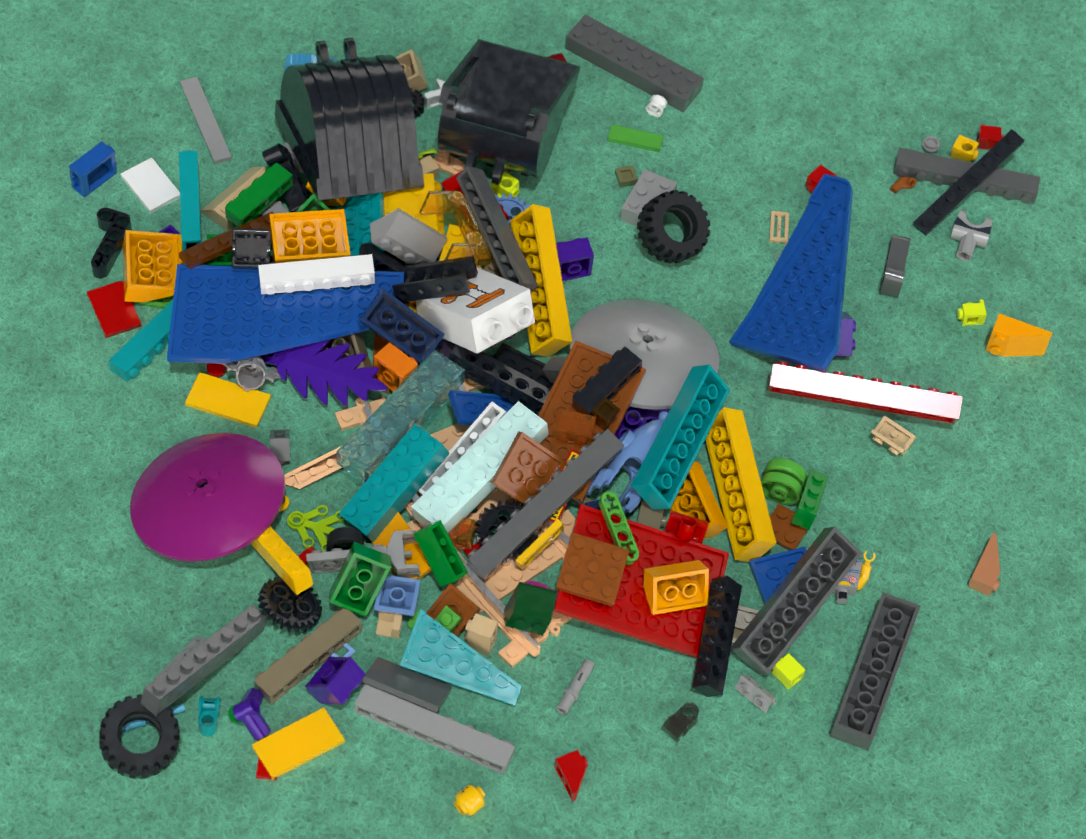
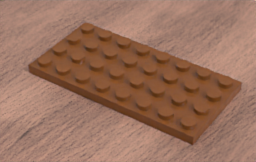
(578, 368)

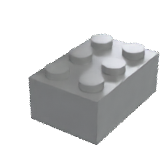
(647, 187)

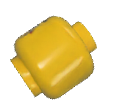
(469, 800)

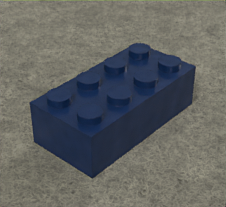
(401, 326)

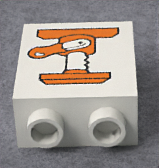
(484, 315)

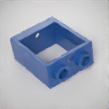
(93, 169)

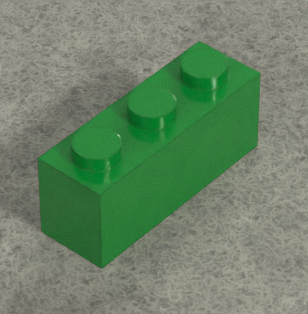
(810, 499)
(440, 553)

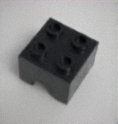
(250, 247)

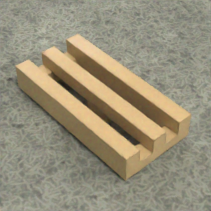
(778, 239)

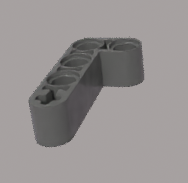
(895, 266)

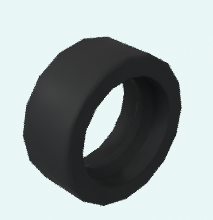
(343, 534)

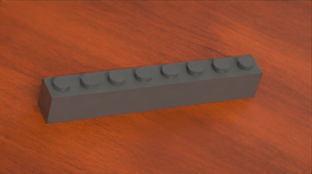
(947, 171)
(495, 227)
(203, 660)

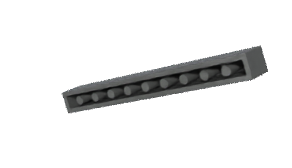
(545, 504)

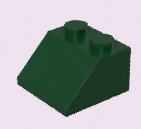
(530, 608)

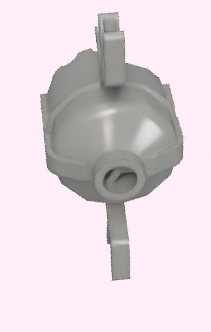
(252, 372)

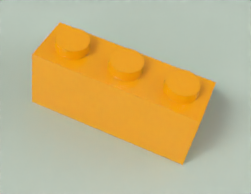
(676, 586)

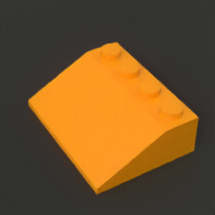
(309, 235)
(150, 265)

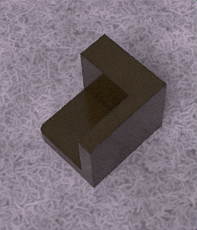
(605, 412)

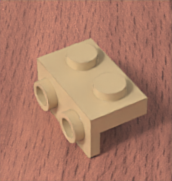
(893, 435)

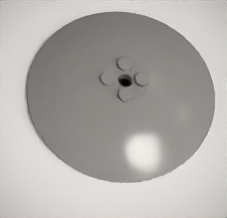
(673, 348)

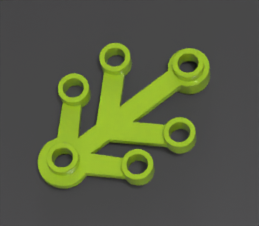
(319, 528)

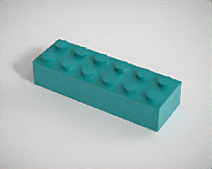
(394, 482)

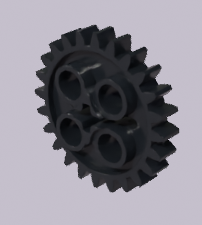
(485, 525)
(287, 608)

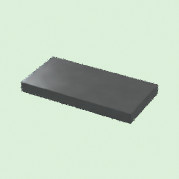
(407, 684)

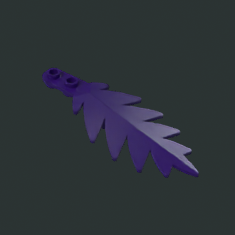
(323, 369)

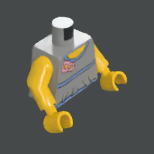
(853, 580)

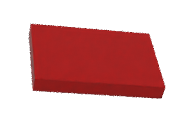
(112, 311)

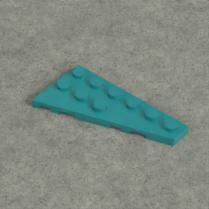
(447, 658)

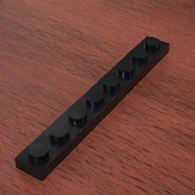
(968, 182)

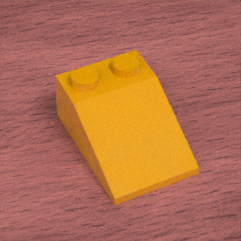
(1017, 338)

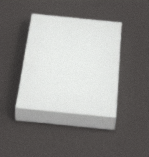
(150, 185)

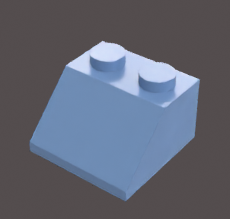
(398, 595)

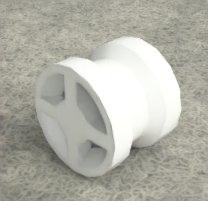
(656, 105)

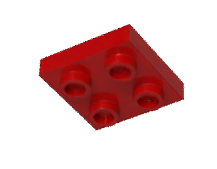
(686, 527)

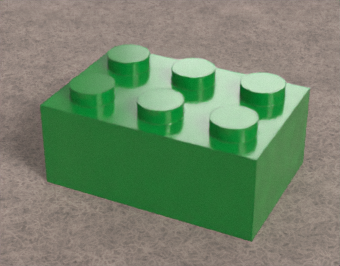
(360, 579)

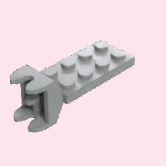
(332, 561)

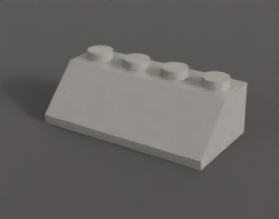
(407, 237)

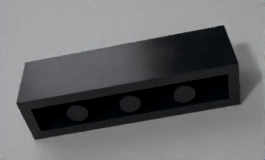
(608, 381)

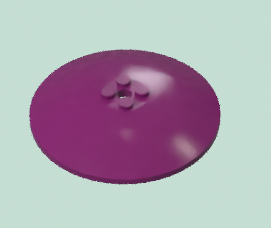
(211, 521)

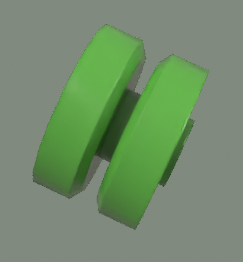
(783, 481)

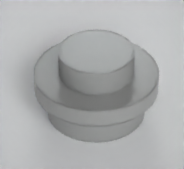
(931, 144)

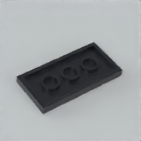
(523, 363)

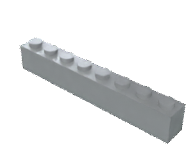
(435, 729)

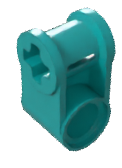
(208, 712)

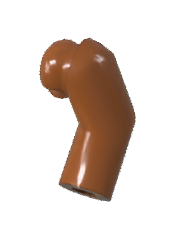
(903, 183)

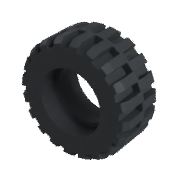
(693, 221)
(138, 763)

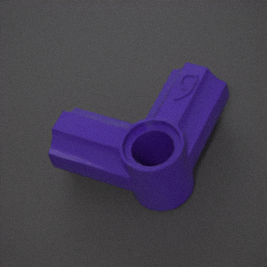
(249, 712)

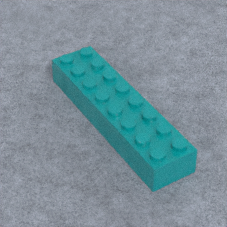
(680, 437)

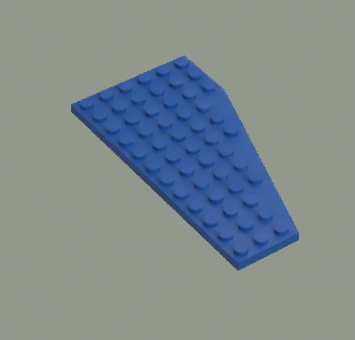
(226, 319)

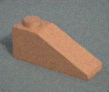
(988, 569)

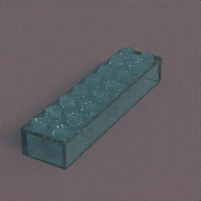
(408, 405)

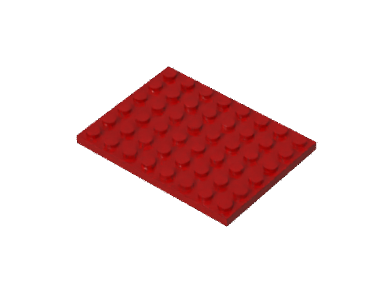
(631, 612)

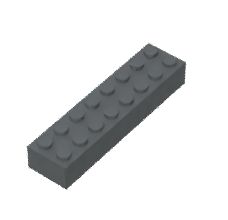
(634, 63)
(796, 600)
(875, 671)

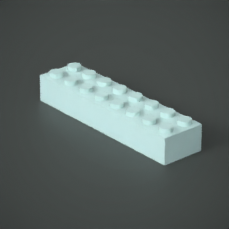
(470, 477)

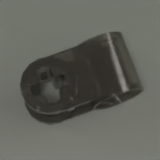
(679, 724)

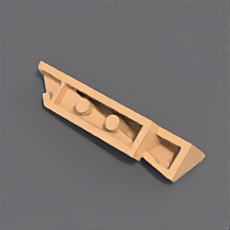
(313, 470)

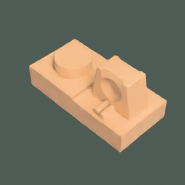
(448, 163)

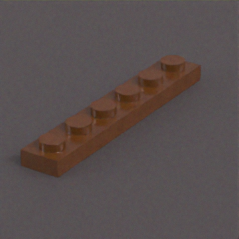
(219, 244)

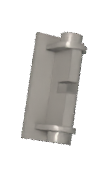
(751, 690)

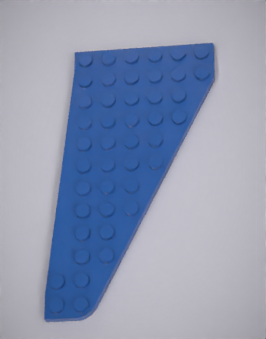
(803, 297)

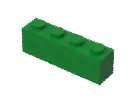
(259, 195)

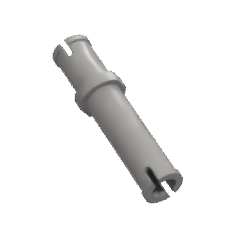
(570, 694)

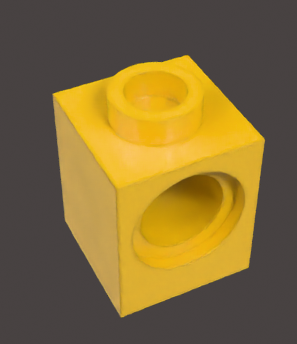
(965, 149)

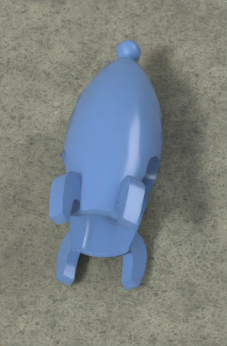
(630, 458)

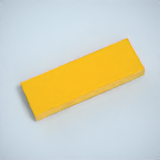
(540, 544)

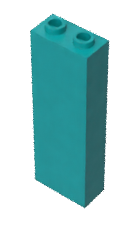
(189, 199)

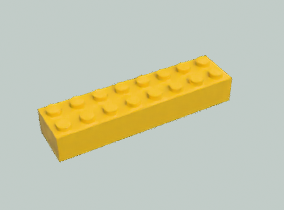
(537, 242)
(739, 486)

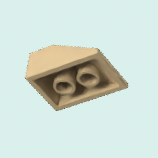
(413, 70)

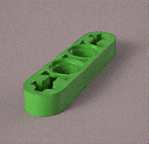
(615, 528)

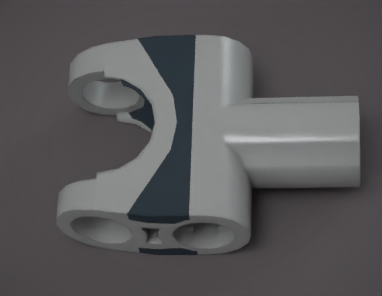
(970, 235)

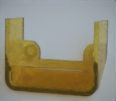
(455, 203)

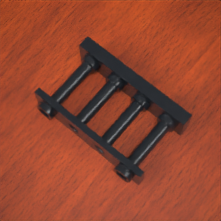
(435, 279)

